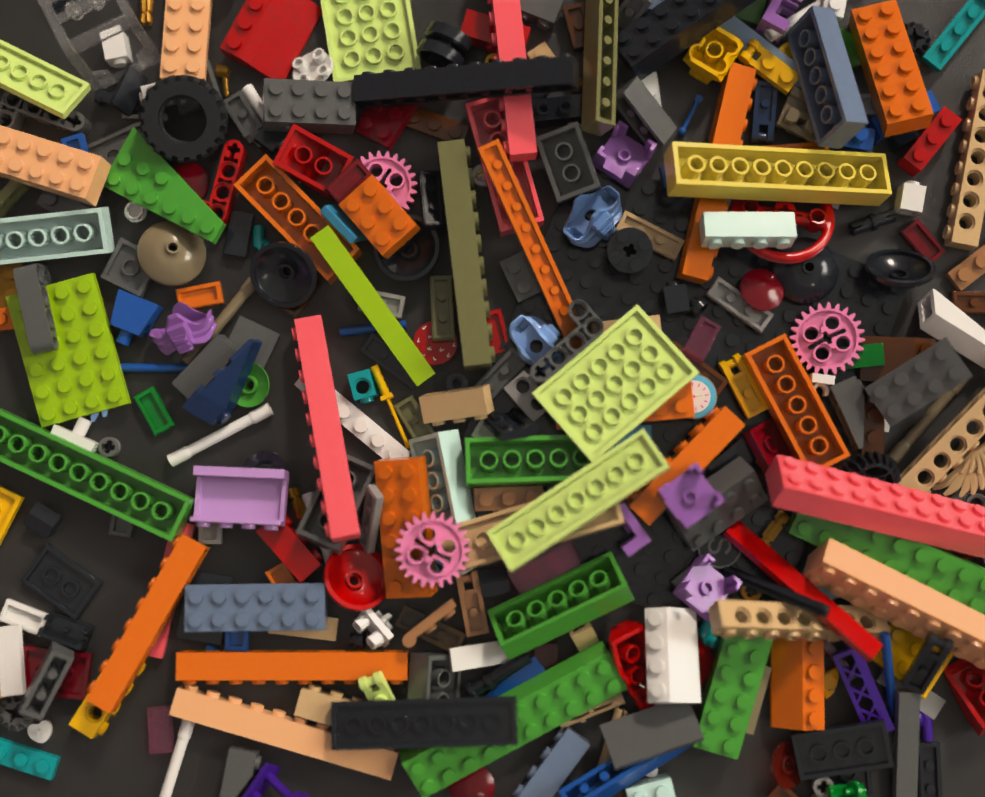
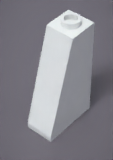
(944, 319)

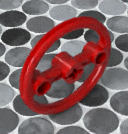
(825, 224)

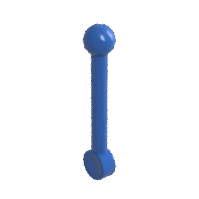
(697, 100)

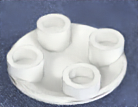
(313, 66)

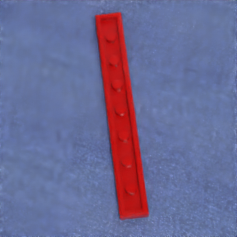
(788, 577)

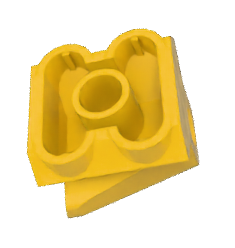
(713, 55)

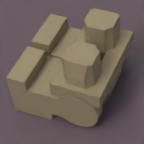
(795, 116)

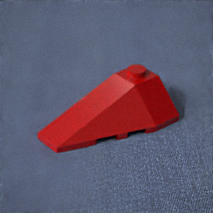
(629, 657)

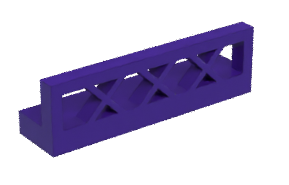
(868, 682)

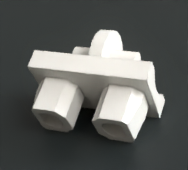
(377, 625)

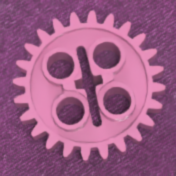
(401, 193)
(816, 321)
(421, 567)

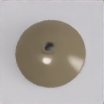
(168, 266)

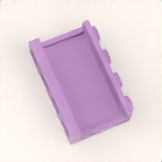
(240, 497)

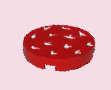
(434, 352)

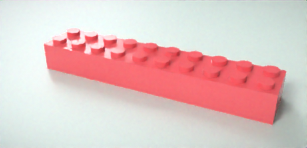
(876, 505)

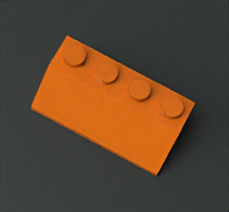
(797, 684)

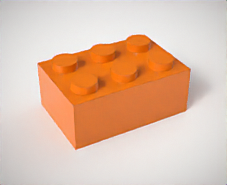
(379, 216)

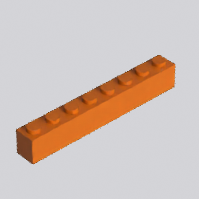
(148, 623)

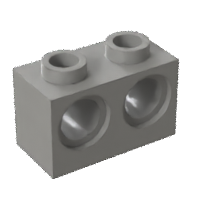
(523, 400)

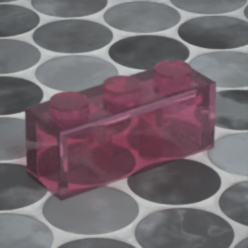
(546, 566)

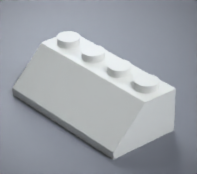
(672, 655)

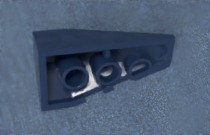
(222, 394)

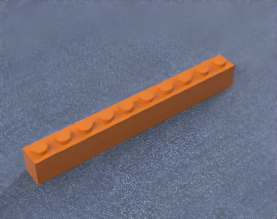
(726, 129)
(289, 665)

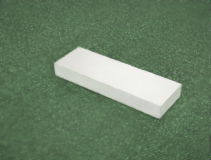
(476, 656)
(12, 661)

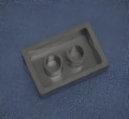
(568, 162)

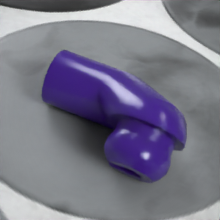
(926, 727)

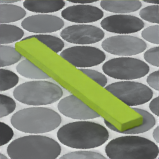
(372, 305)

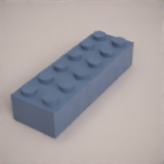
(826, 77)
(255, 607)

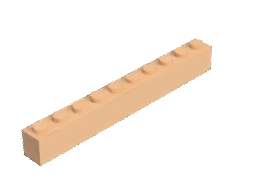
(276, 729)

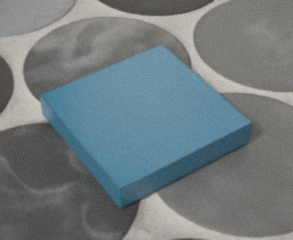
(342, 223)

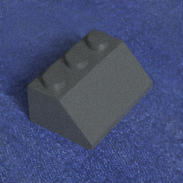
(432, 676)

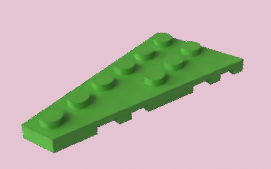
(156, 186)

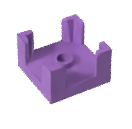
(774, 21)
(623, 157)
(690, 496)
(631, 525)
(704, 586)

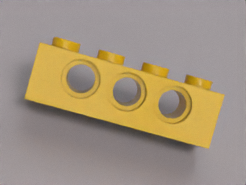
(91, 724)

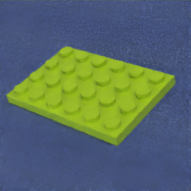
(86, 368)

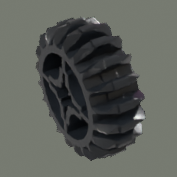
(874, 466)

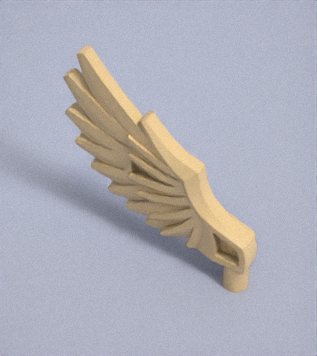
(967, 475)

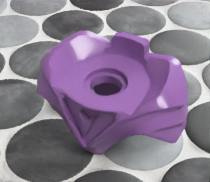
(184, 329)

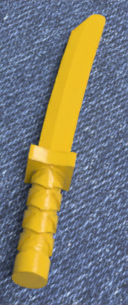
(386, 396)

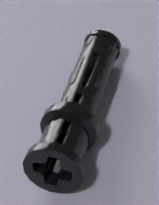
(490, 679)

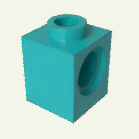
(358, 377)

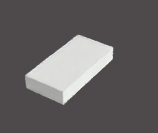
(19, 613)

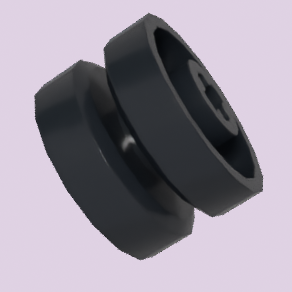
(444, 45)

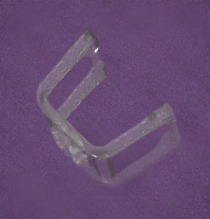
(103, 78)

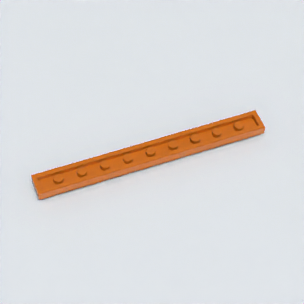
(529, 236)

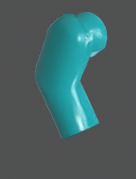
(258, 237)
(706, 635)

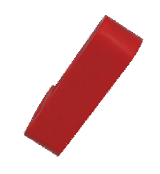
(222, 183)

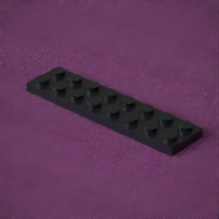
(424, 723)

